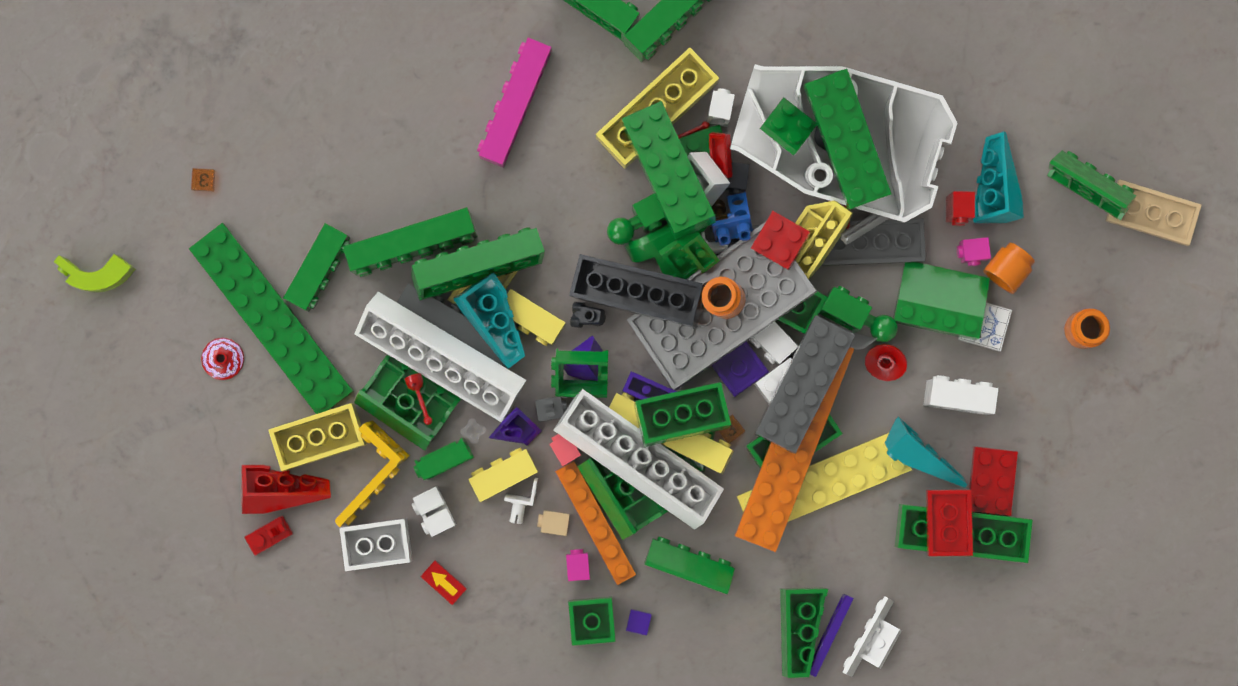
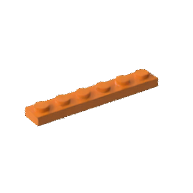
(595, 523)

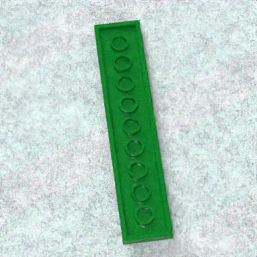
(270, 319)

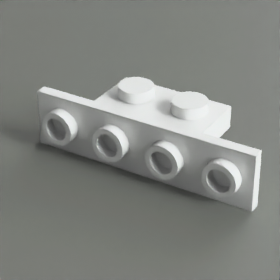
(876, 640)

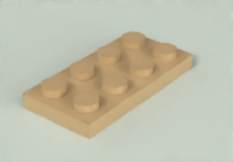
(1159, 215)

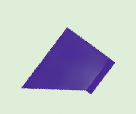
(581, 371)
(516, 428)

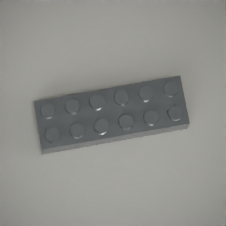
(804, 384)

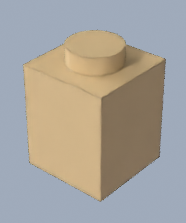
(554, 522)

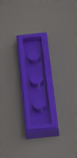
(830, 633)

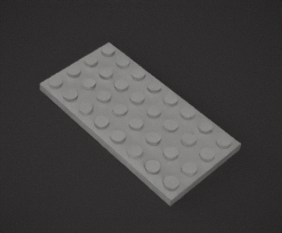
(769, 293)

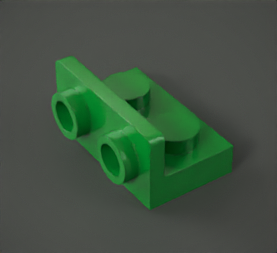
(699, 141)

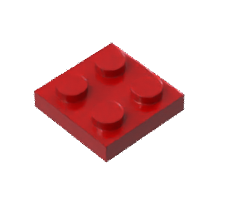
(780, 240)

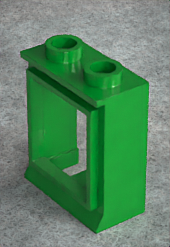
(571, 388)
(443, 459)

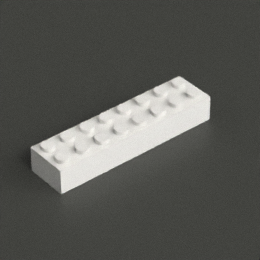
(439, 356)
(649, 469)

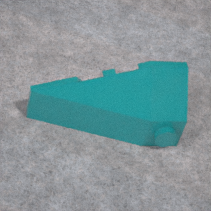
(998, 189)
(489, 313)
(907, 447)

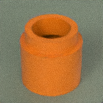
(1009, 267)
(736, 303)
(1073, 329)

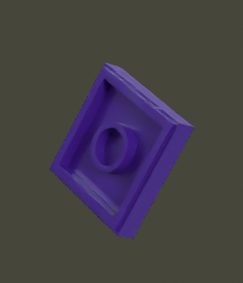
(740, 369)

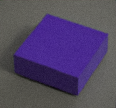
(638, 622)

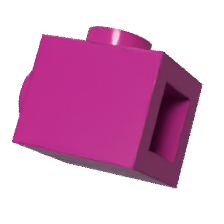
(974, 251)
(577, 565)

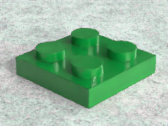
(788, 126)

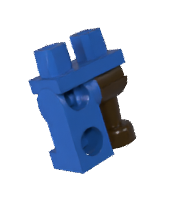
(733, 224)

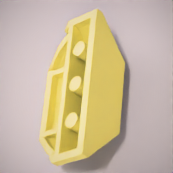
(826, 224)

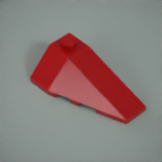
(273, 490)

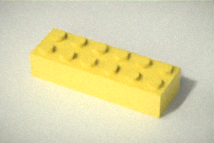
(677, 88)

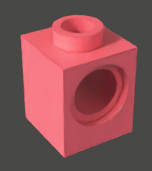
(564, 449)

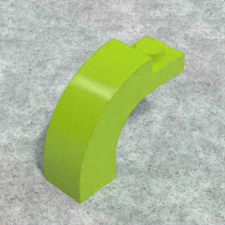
(107, 278)

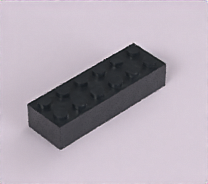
(637, 291)

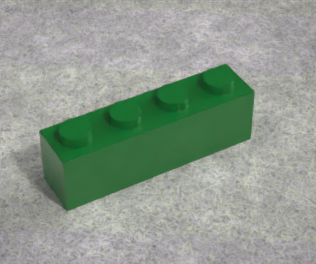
(316, 268)

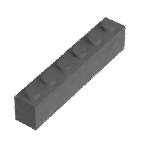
(447, 319)

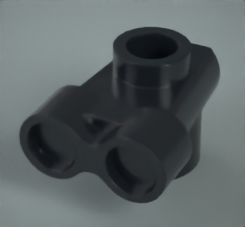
(586, 315)

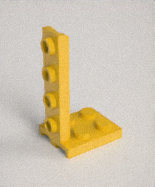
(385, 448)

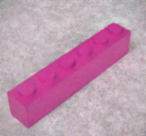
(515, 102)

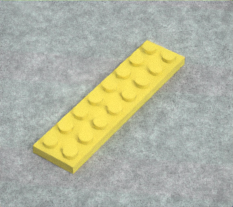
(843, 476)

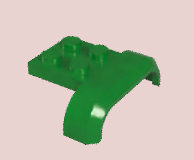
(649, 246)

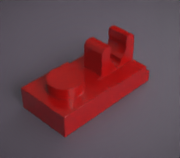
(268, 535)

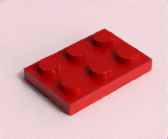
(993, 480)
(949, 523)

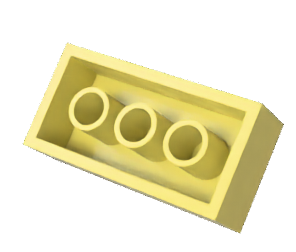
(317, 437)

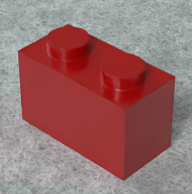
(960, 207)

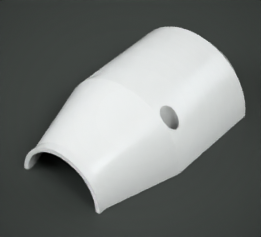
(903, 122)

